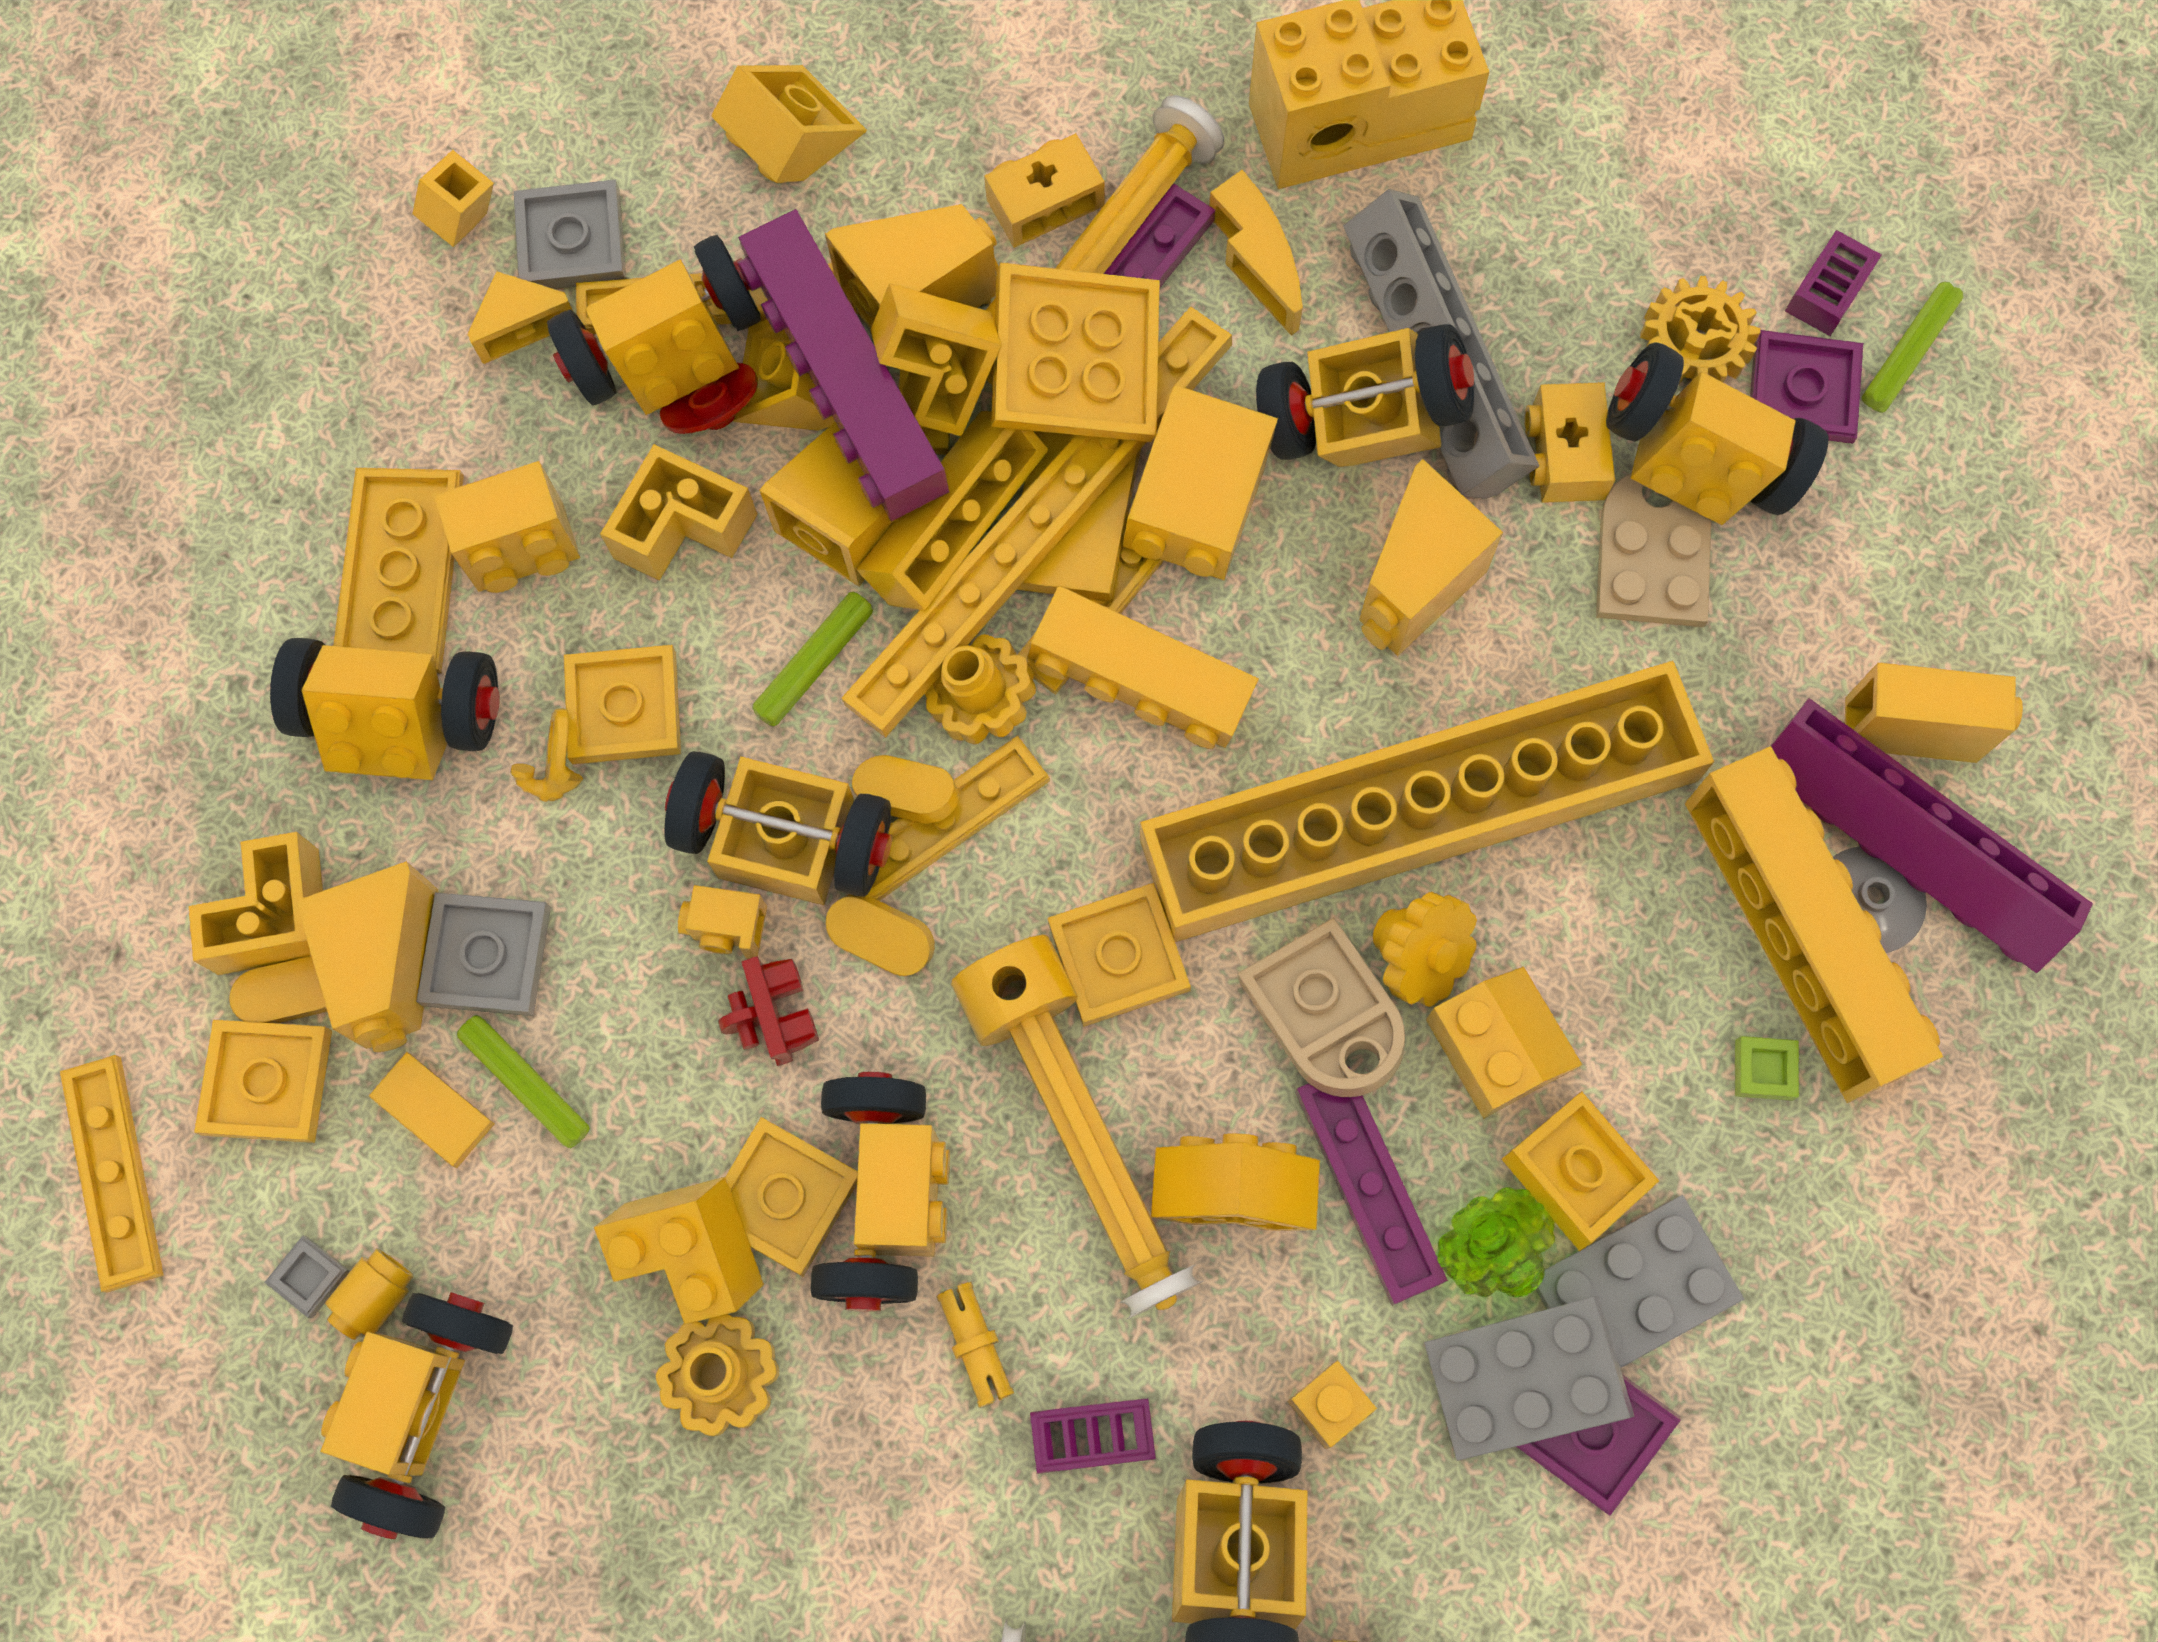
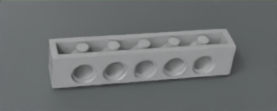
(1401, 229)

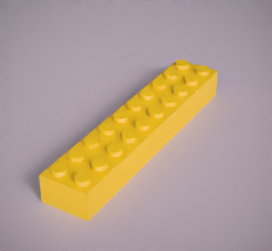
(1424, 800)

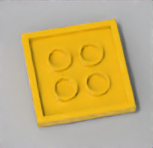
(1076, 353)

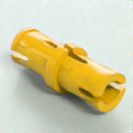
(975, 1344)

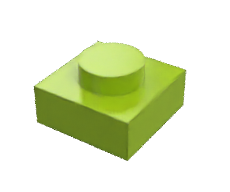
(1766, 1068)

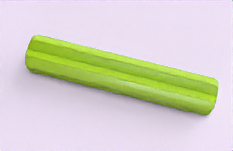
(1912, 347)
(812, 659)
(523, 1081)

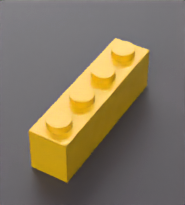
(933, 540)
(1141, 669)

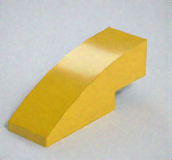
(1258, 248)

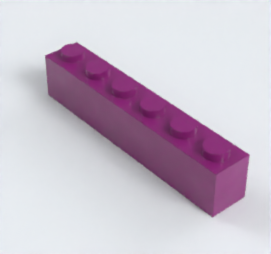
(843, 365)
(1929, 839)

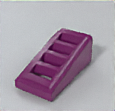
(1815, 309)
(1043, 1440)

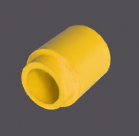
(368, 1294)

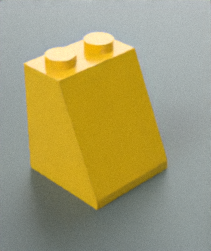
(924, 251)
(1199, 482)
(823, 508)
(1428, 560)
(371, 953)

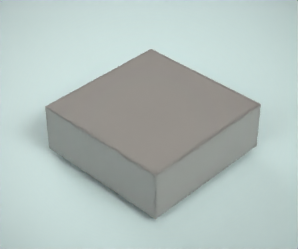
(307, 1276)

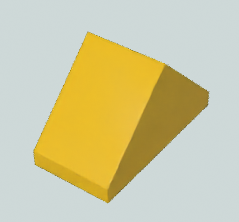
(513, 316)

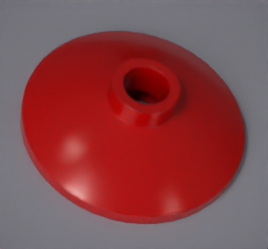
(713, 404)

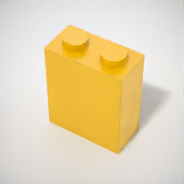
(1933, 711)

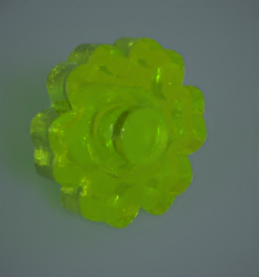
(1498, 1244)

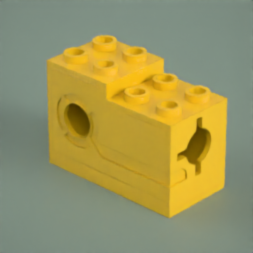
(1363, 85)

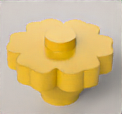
(981, 690)
(1426, 947)
(717, 1374)

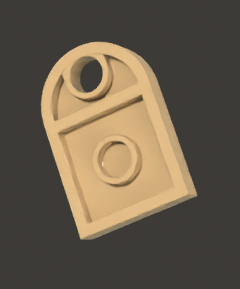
(1652, 560)
(1324, 1008)

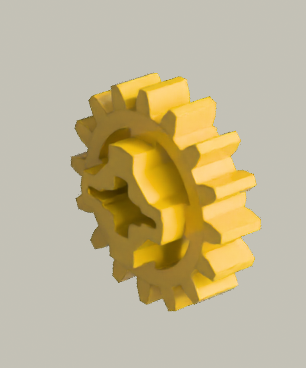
(1727, 328)

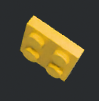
(622, 704)
(1119, 954)
(263, 1081)
(1580, 1171)
(788, 1194)

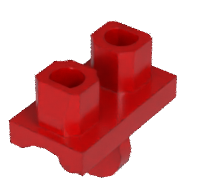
(781, 1034)

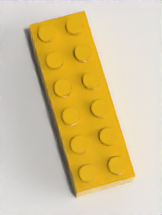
(1812, 925)

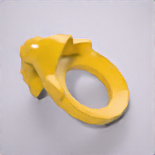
(558, 776)

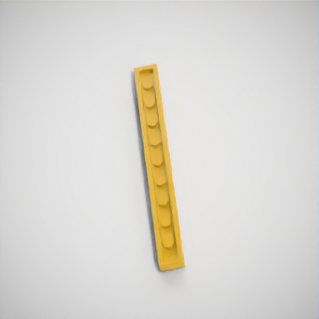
(1021, 540)

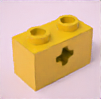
(1044, 189)
(1586, 466)

